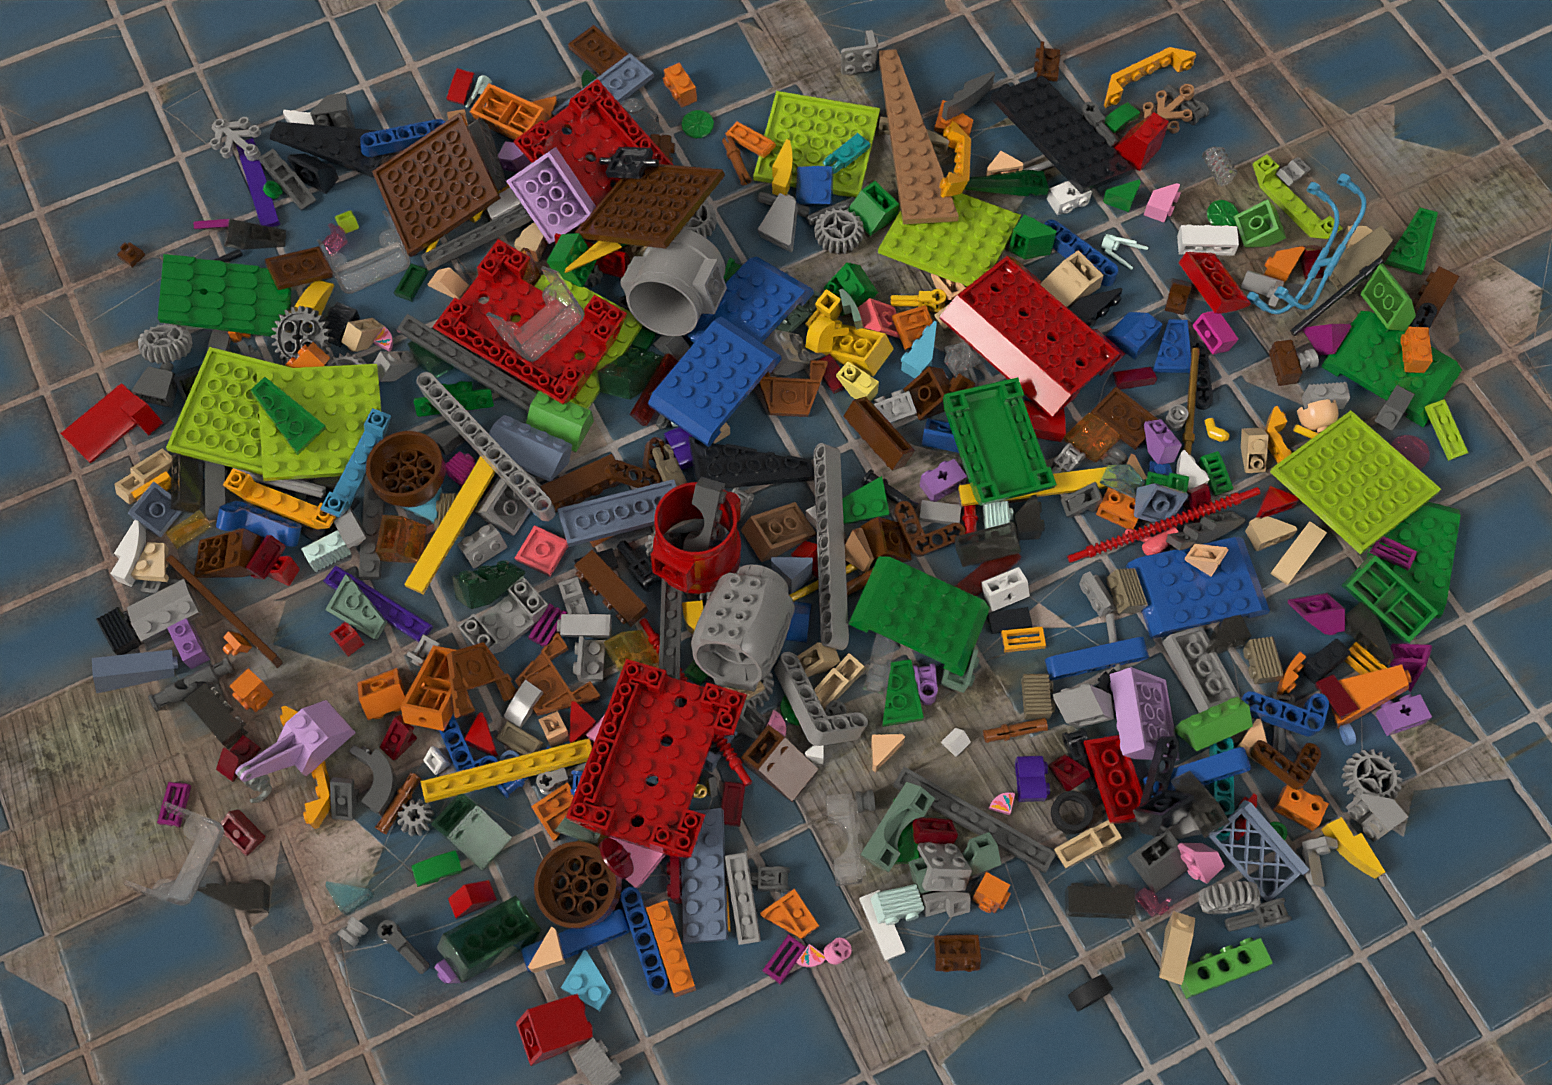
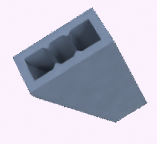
(132, 669)

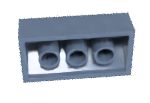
(531, 448)

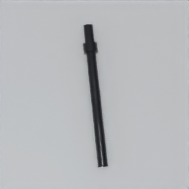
(1364, 273)

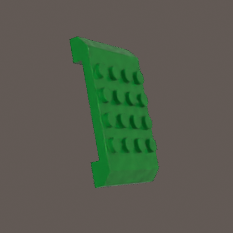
(1374, 360)
(997, 442)
(1433, 535)
(921, 613)

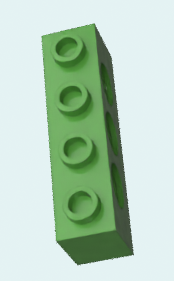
(1256, 957)

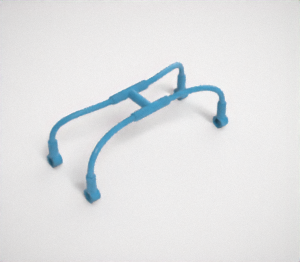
(1281, 292)

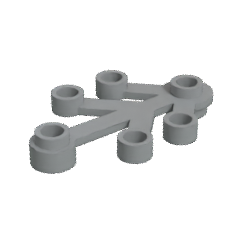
(223, 127)

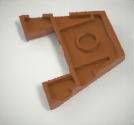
(792, 395)
(474, 668)
(546, 678)

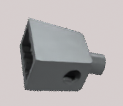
(157, 385)

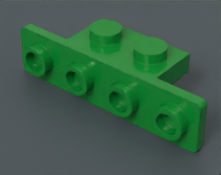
(463, 393)

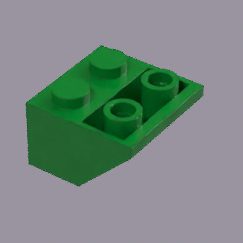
(874, 207)
(1032, 238)
(566, 252)
(854, 282)

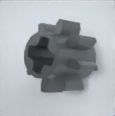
(594, 277)

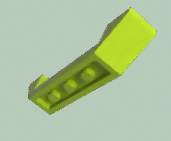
(1294, 207)

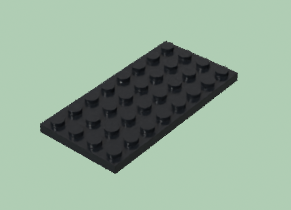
(1061, 134)

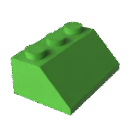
(1388, 300)
(559, 420)
(1215, 723)

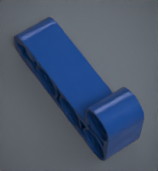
(261, 522)
(1281, 709)
(461, 748)

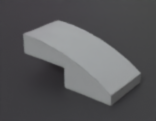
(1293, 171)
(573, 596)
(522, 703)
(951, 902)

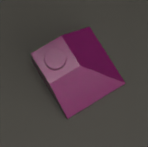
(1321, 612)

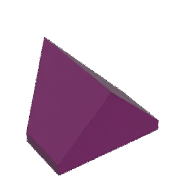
(1327, 337)
(1412, 657)

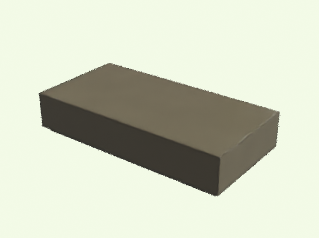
(518, 739)

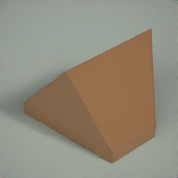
(858, 550)

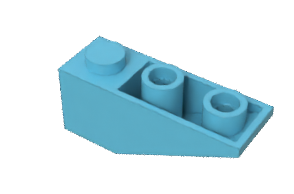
(921, 353)

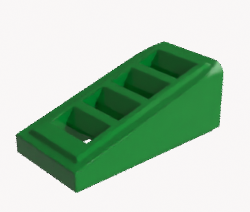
(1205, 465)

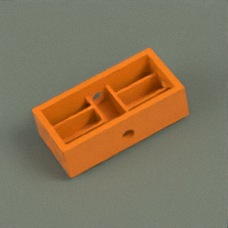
(507, 112)
(430, 696)

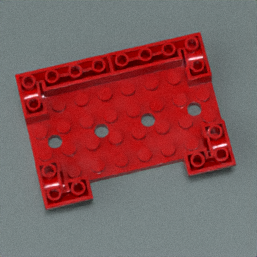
(597, 129)
(1020, 343)
(557, 370)
(631, 751)

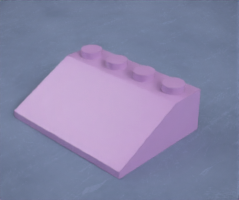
(552, 195)
(1141, 712)

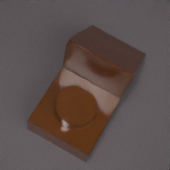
(1177, 296)

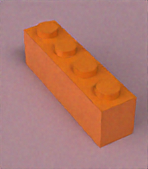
(671, 949)

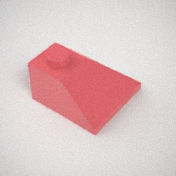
(878, 317)

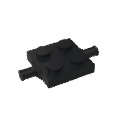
(629, 162)

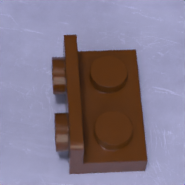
(1047, 62)
(957, 953)

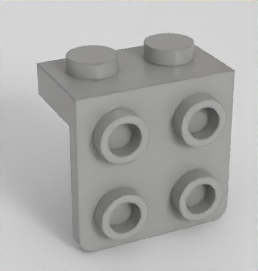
(861, 57)
(946, 867)

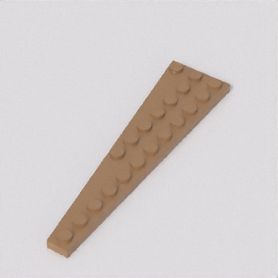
(913, 154)

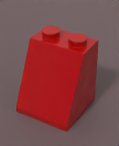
(1143, 141)
(554, 1028)

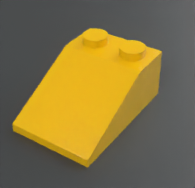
(861, 348)

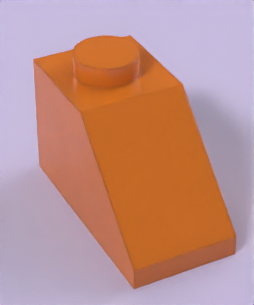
(1283, 263)

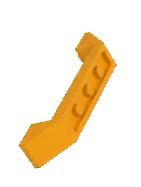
(1178, 58)
(961, 142)
(1275, 424)
(277, 502)
(317, 809)

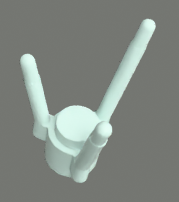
(480, 86)
(1112, 243)

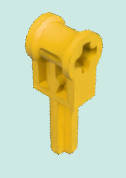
(923, 298)

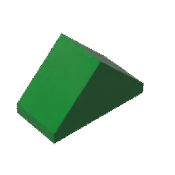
(1122, 195)

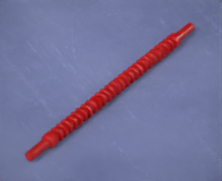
(1236, 499)
(734, 762)

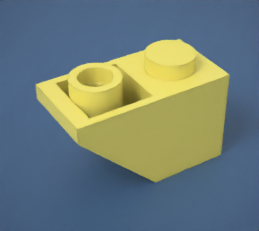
(857, 382)

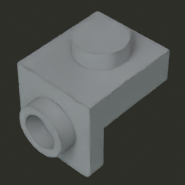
(422, 650)

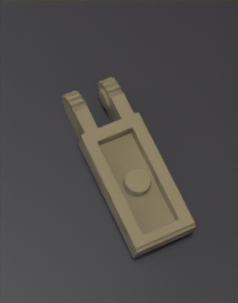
(669, 468)

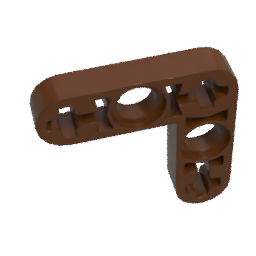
(643, 473)
(920, 536)
(1262, 751)

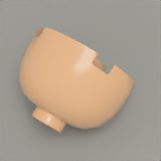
(1319, 415)

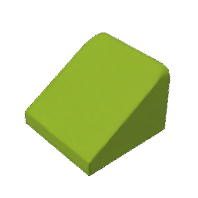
(347, 221)

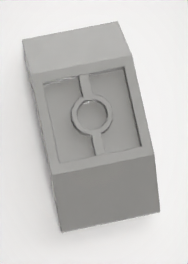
(506, 619)

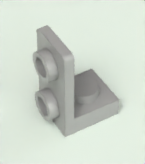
(1263, 285)
(1311, 853)

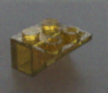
(631, 646)

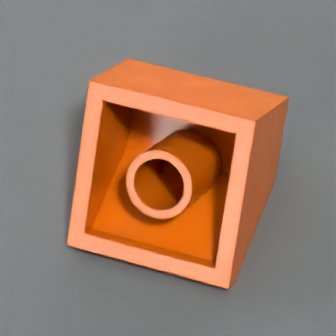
(381, 694)

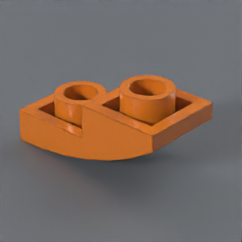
(1288, 683)

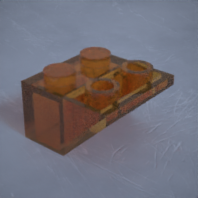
(400, 539)

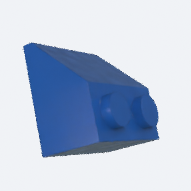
(814, 185)
(1135, 333)

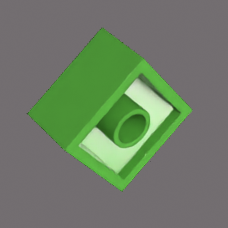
(1260, 225)

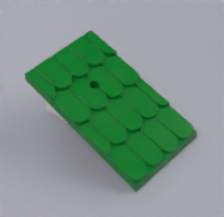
(220, 296)

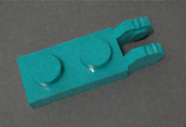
(847, 152)

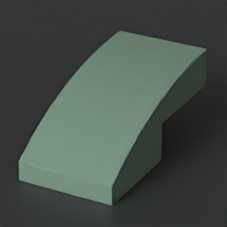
(850, 307)

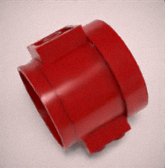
(694, 570)

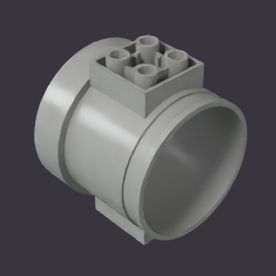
(675, 284)

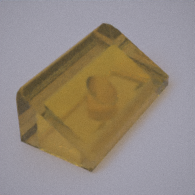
(188, 529)

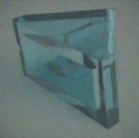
(1123, 479)
(348, 897)

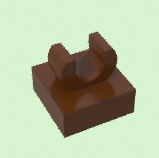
(130, 254)
(960, 383)

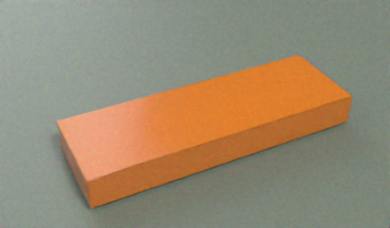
(751, 139)

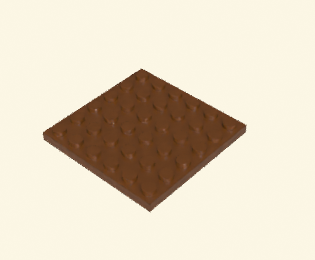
(436, 184)
(651, 208)

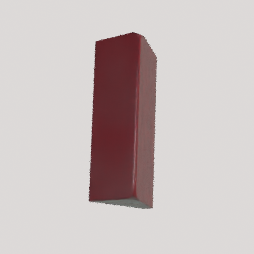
(1134, 378)
(1338, 697)
(934, 830)
(242, 831)

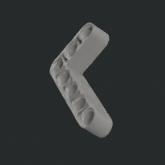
(815, 723)

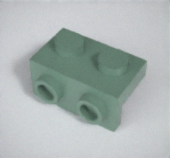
(961, 683)

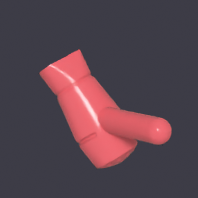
(1157, 543)

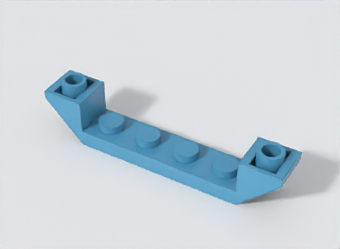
(355, 471)

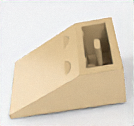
(1073, 279)

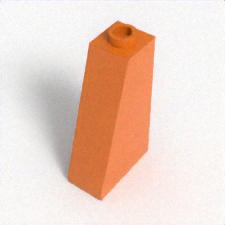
(1374, 690)

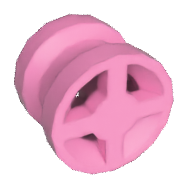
(839, 945)

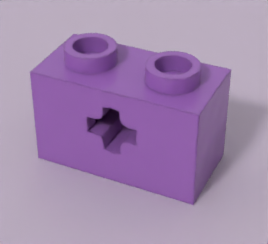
(942, 480)
(188, 643)
(1414, 714)

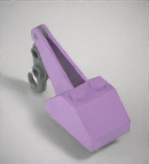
(303, 742)

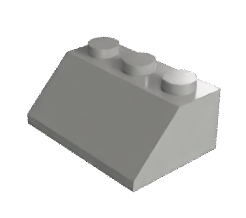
(504, 507)
(159, 611)

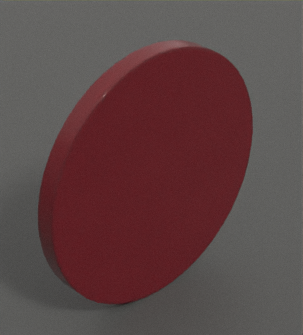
(616, 858)

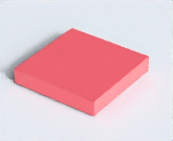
(542, 551)

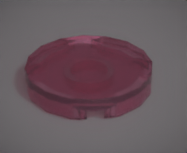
(1412, 449)

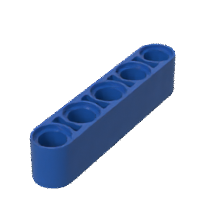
(395, 137)
(1068, 243)
(1096, 658)
(1212, 768)
(577, 940)
(648, 950)

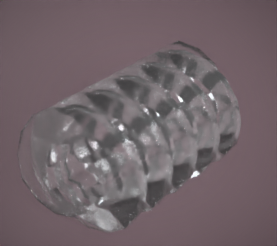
(1219, 165)

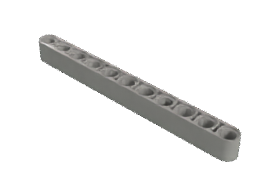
(443, 401)
(830, 547)

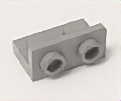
(897, 406)
(590, 660)

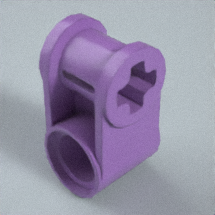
(926, 680)

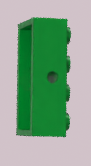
(1390, 598)

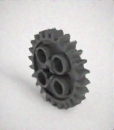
(285, 336)

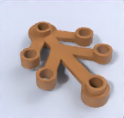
(1166, 112)

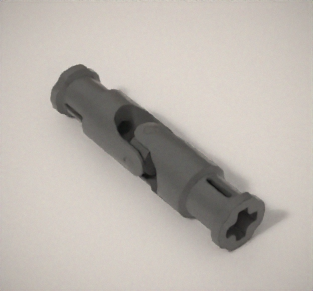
(207, 675)

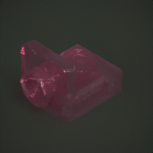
(335, 240)
(1150, 902)

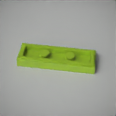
(1446, 429)

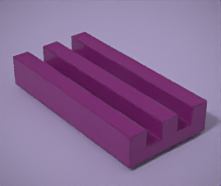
(210, 224)
(1392, 555)
(556, 611)
(183, 802)
(773, 975)

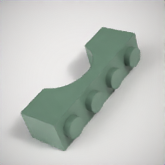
(883, 845)
(980, 855)

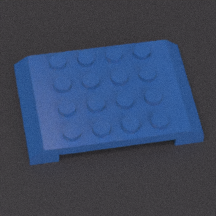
(756, 300)
(713, 380)
(1188, 598)

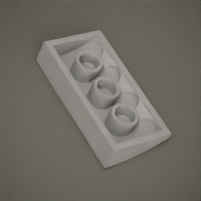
(1199, 671)

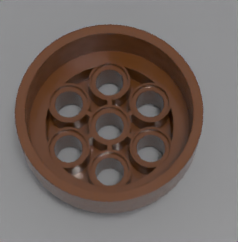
(394, 454)
(552, 898)

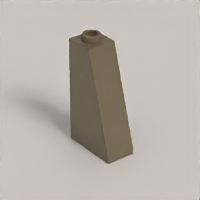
(1359, 256)

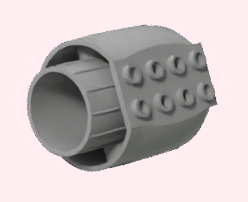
(743, 627)

